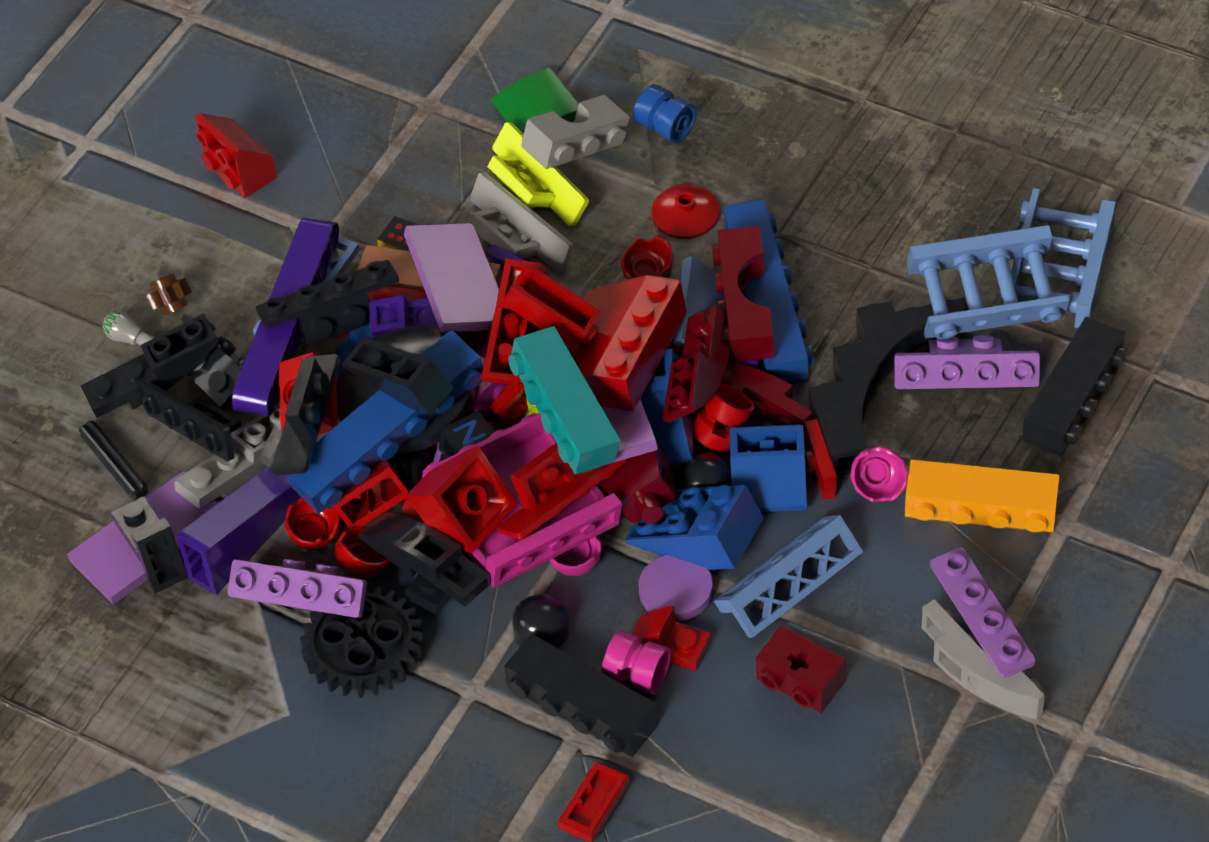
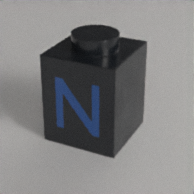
(464, 432)

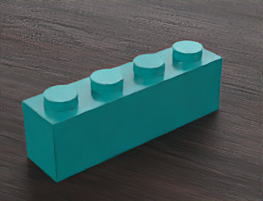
(564, 400)

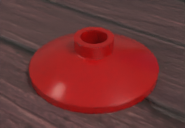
(685, 211)

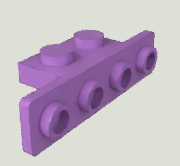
(966, 364)
(298, 587)
(982, 612)

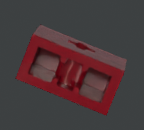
(800, 669)

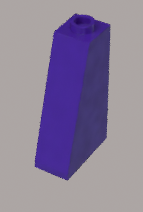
(235, 529)

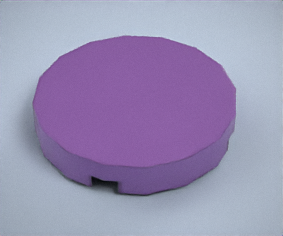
(676, 584)

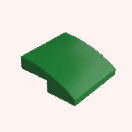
(533, 97)

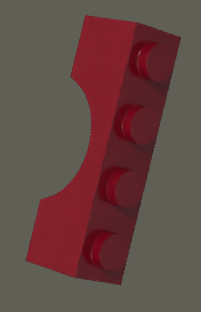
(748, 324)

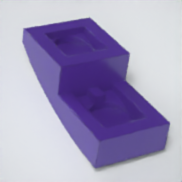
(398, 313)

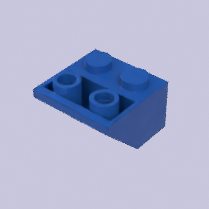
(770, 465)

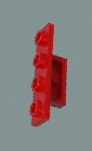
(547, 488)

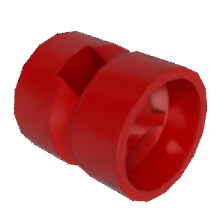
(723, 411)

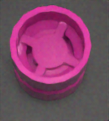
(641, 664)

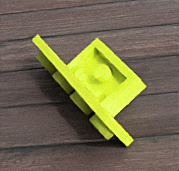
(533, 182)

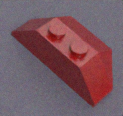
(505, 328)

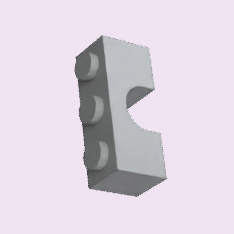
(596, 127)

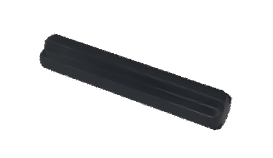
(113, 460)

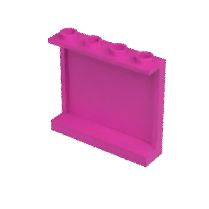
(580, 520)

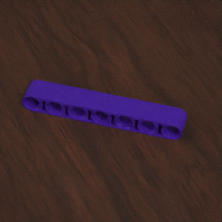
(303, 266)

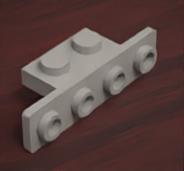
(515, 226)

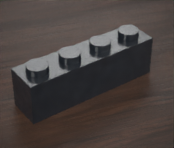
(1074, 387)
(581, 696)

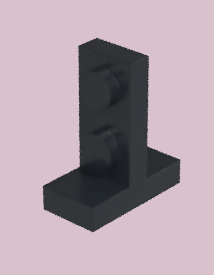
(152, 543)

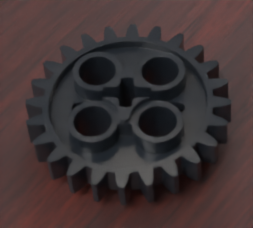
(339, 660)

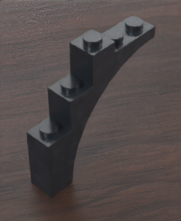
(861, 369)

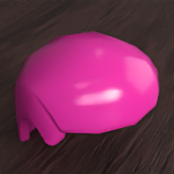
(879, 474)
(579, 559)

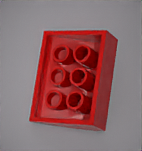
(632, 337)

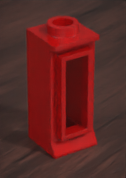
(551, 304)

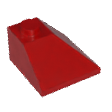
(463, 499)

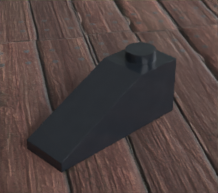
(400, 374)

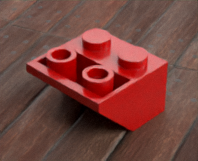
(234, 154)

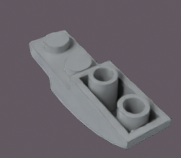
(221, 478)
(969, 666)

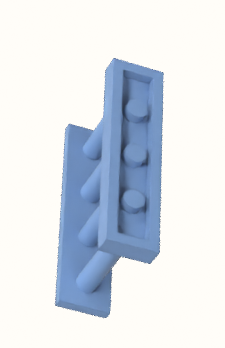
(996, 250)
(1092, 250)

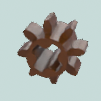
(168, 293)

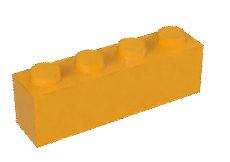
(981, 496)

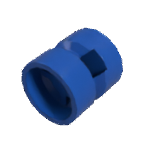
(661, 112)

